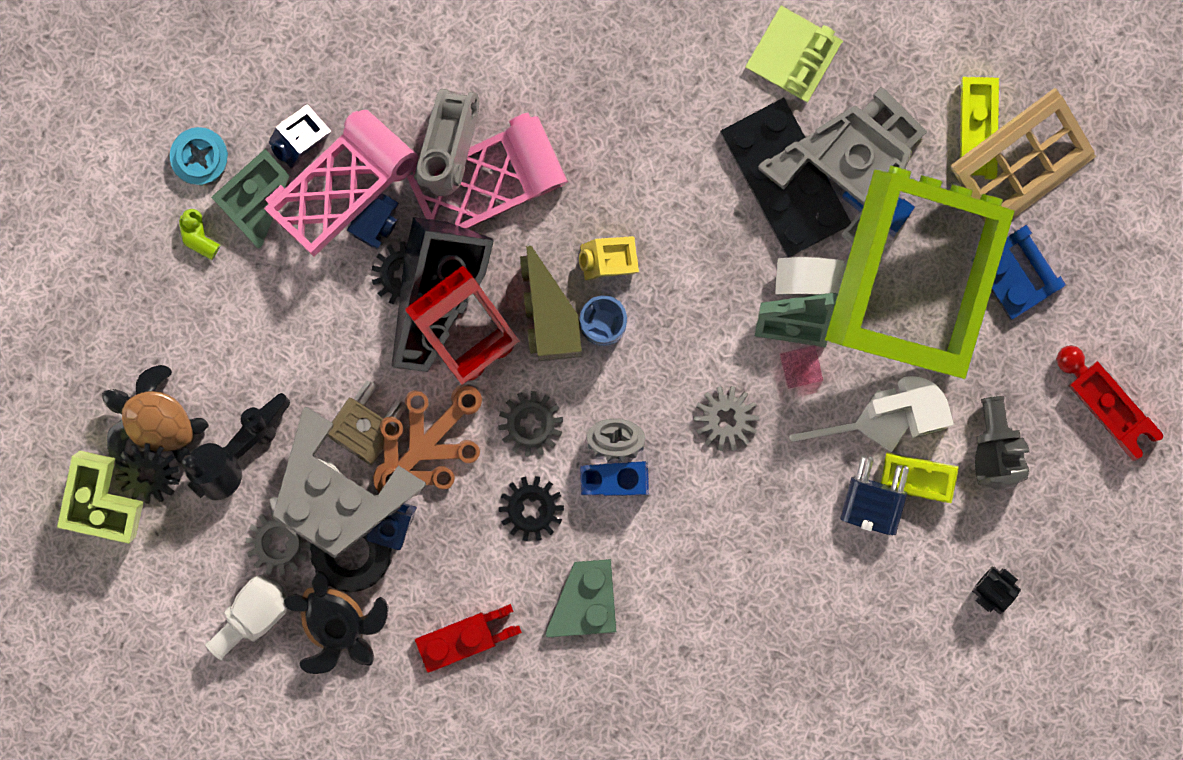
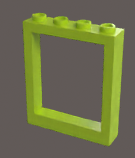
(865, 259)

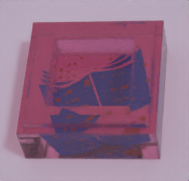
(801, 367)

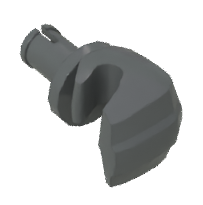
(1000, 449)

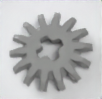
(741, 416)
(275, 557)

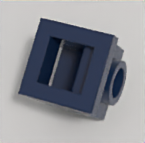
(375, 222)

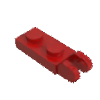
(462, 639)

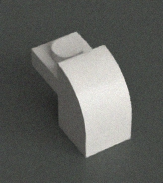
(808, 276)
(922, 401)

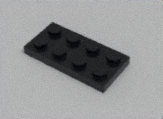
(808, 206)

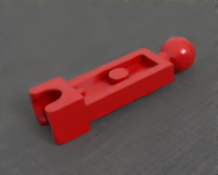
(1107, 401)

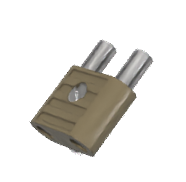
(359, 428)

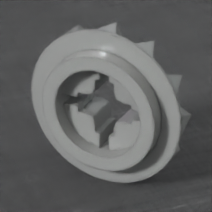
(605, 432)

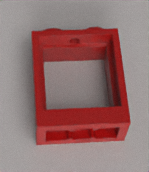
(443, 299)

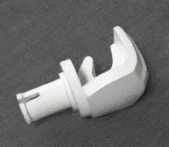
(251, 615)

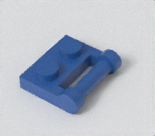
(1011, 283)

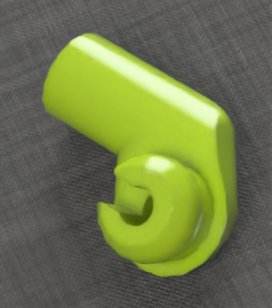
(193, 234)

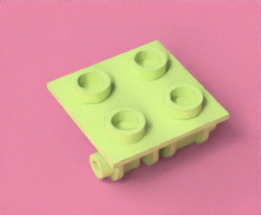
(794, 53)

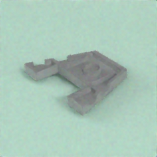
(846, 152)
(326, 504)

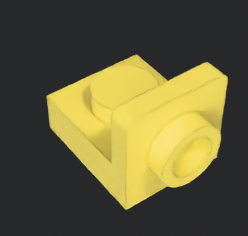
(608, 257)

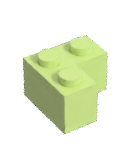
(90, 508)

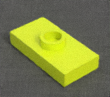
(925, 477)

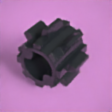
(996, 590)

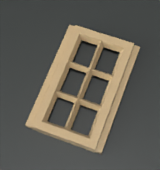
(1010, 133)

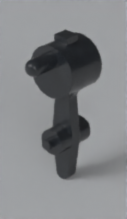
(215, 469)

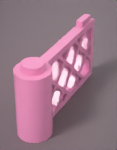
(370, 144)
(531, 158)

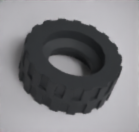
(353, 580)

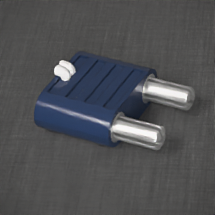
(875, 504)

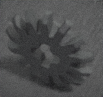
(542, 414)

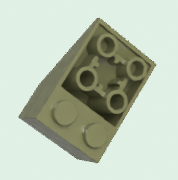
(555, 320)

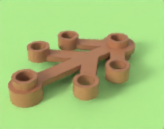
(423, 445)

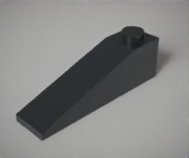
(431, 255)

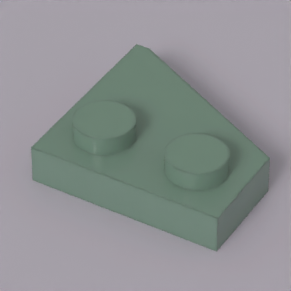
(246, 194)
(797, 319)
(585, 601)

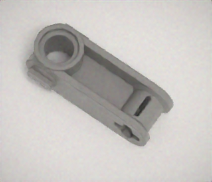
(447, 142)

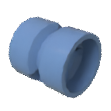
(603, 320)

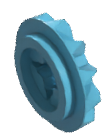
(202, 139)

